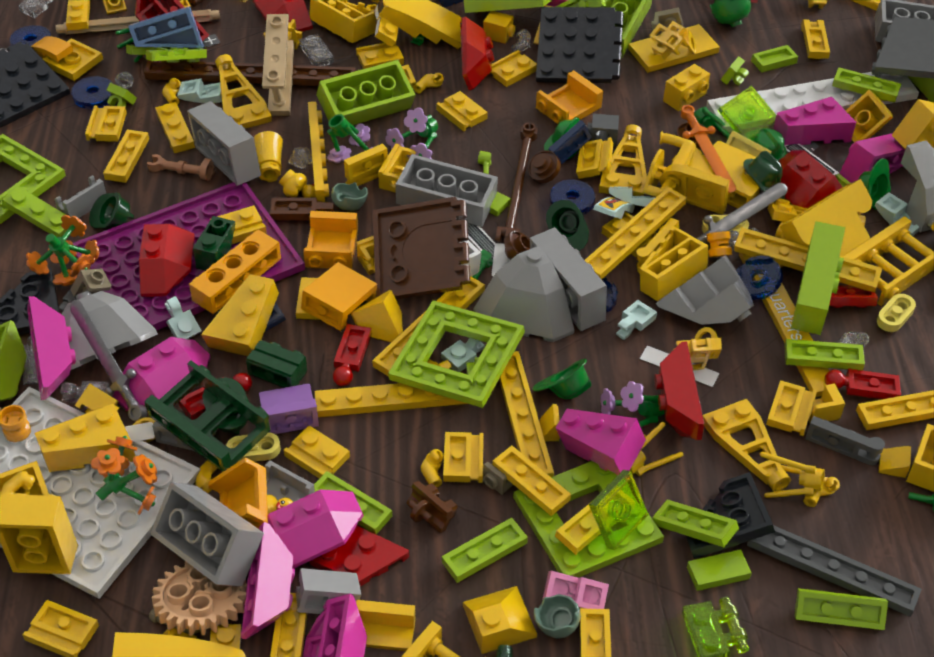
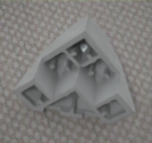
(919, 162)
(529, 295)
(711, 296)
(115, 321)

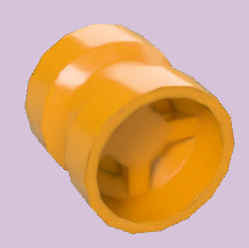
(716, 239)
(14, 423)

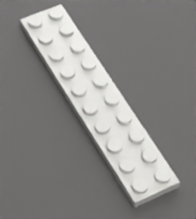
(792, 96)

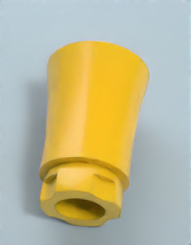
(269, 150)

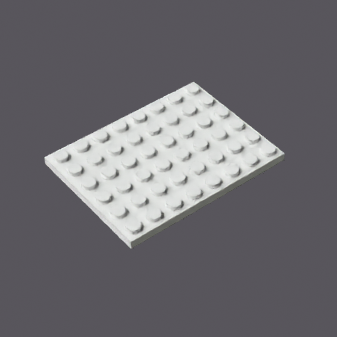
(105, 530)

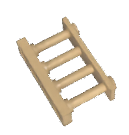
(278, 64)

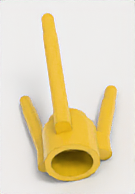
(638, 466)
(810, 477)

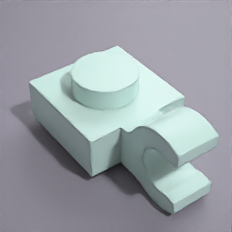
(635, 316)
(182, 323)
(461, 352)

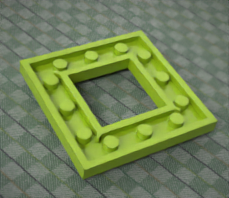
(39, 171)
(412, 365)
(595, 555)

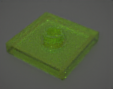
(748, 113)
(618, 509)

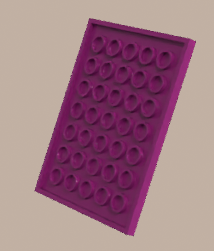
(122, 244)

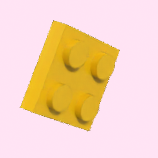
(76, 62)

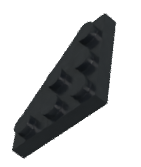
(15, 302)
(739, 501)

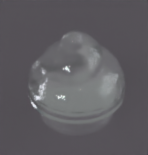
(301, 157)

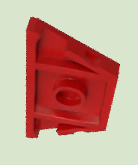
(362, 554)

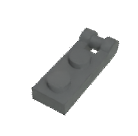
(845, 441)

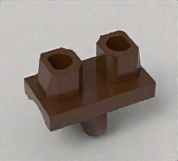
(429, 507)

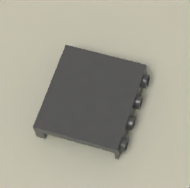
(907, 49)

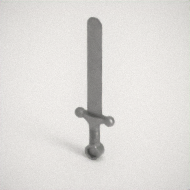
(745, 211)
(119, 381)

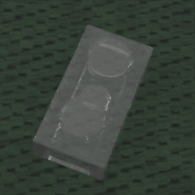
(316, 50)

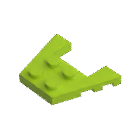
(170, 54)

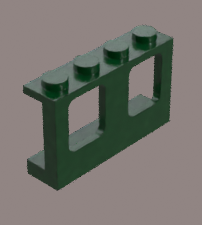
(199, 432)

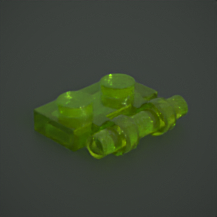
(706, 631)

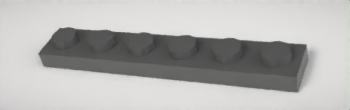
(838, 569)

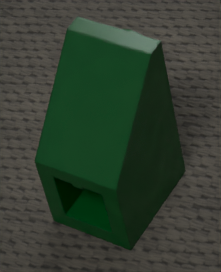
(213, 242)

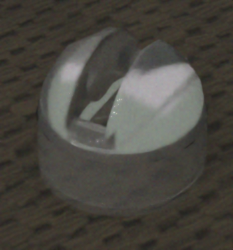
(126, 76)

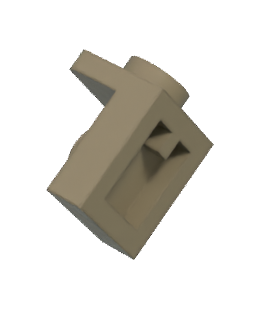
(666, 17)
(90, 280)
(495, 478)

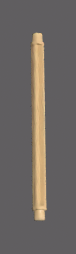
(124, 22)

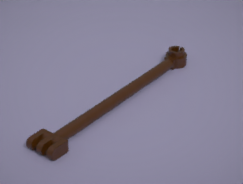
(528, 136)

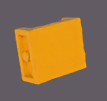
(572, 100)
(331, 239)
(337, 295)
(244, 490)

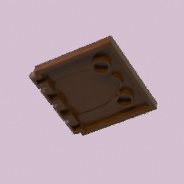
(421, 248)

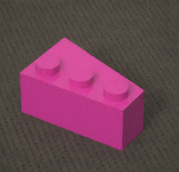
(815, 121)
(867, 152)
(602, 438)

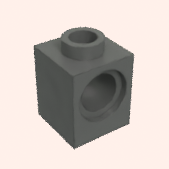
(603, 127)

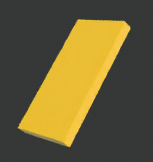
(651, 62)

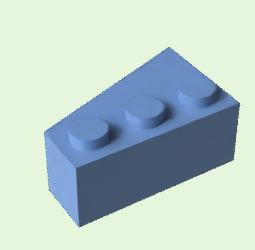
(168, 30)

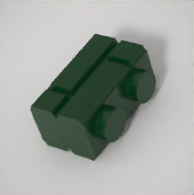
(276, 364)

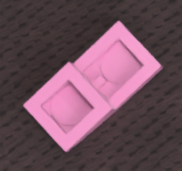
(583, 591)

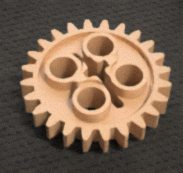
(196, 602)

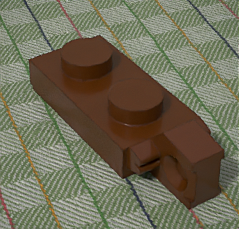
(297, 208)

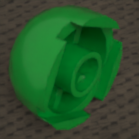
(731, 11)

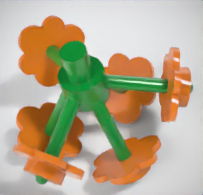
(61, 251)
(112, 466)

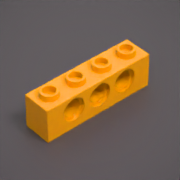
(224, 277)

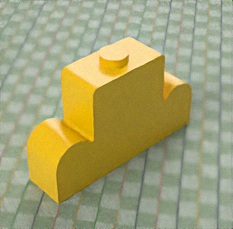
(733, 161)
(837, 209)

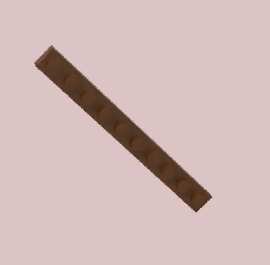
(209, 72)

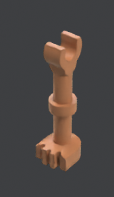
(205, 170)

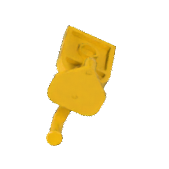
(699, 187)

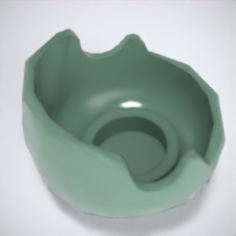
(348, 197)
(557, 616)

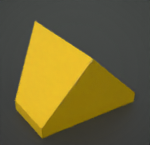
(382, 316)

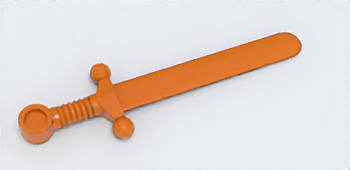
(700, 134)

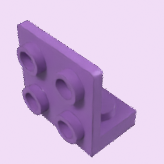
(290, 408)

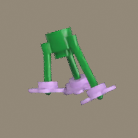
(418, 123)
(341, 127)
(633, 400)

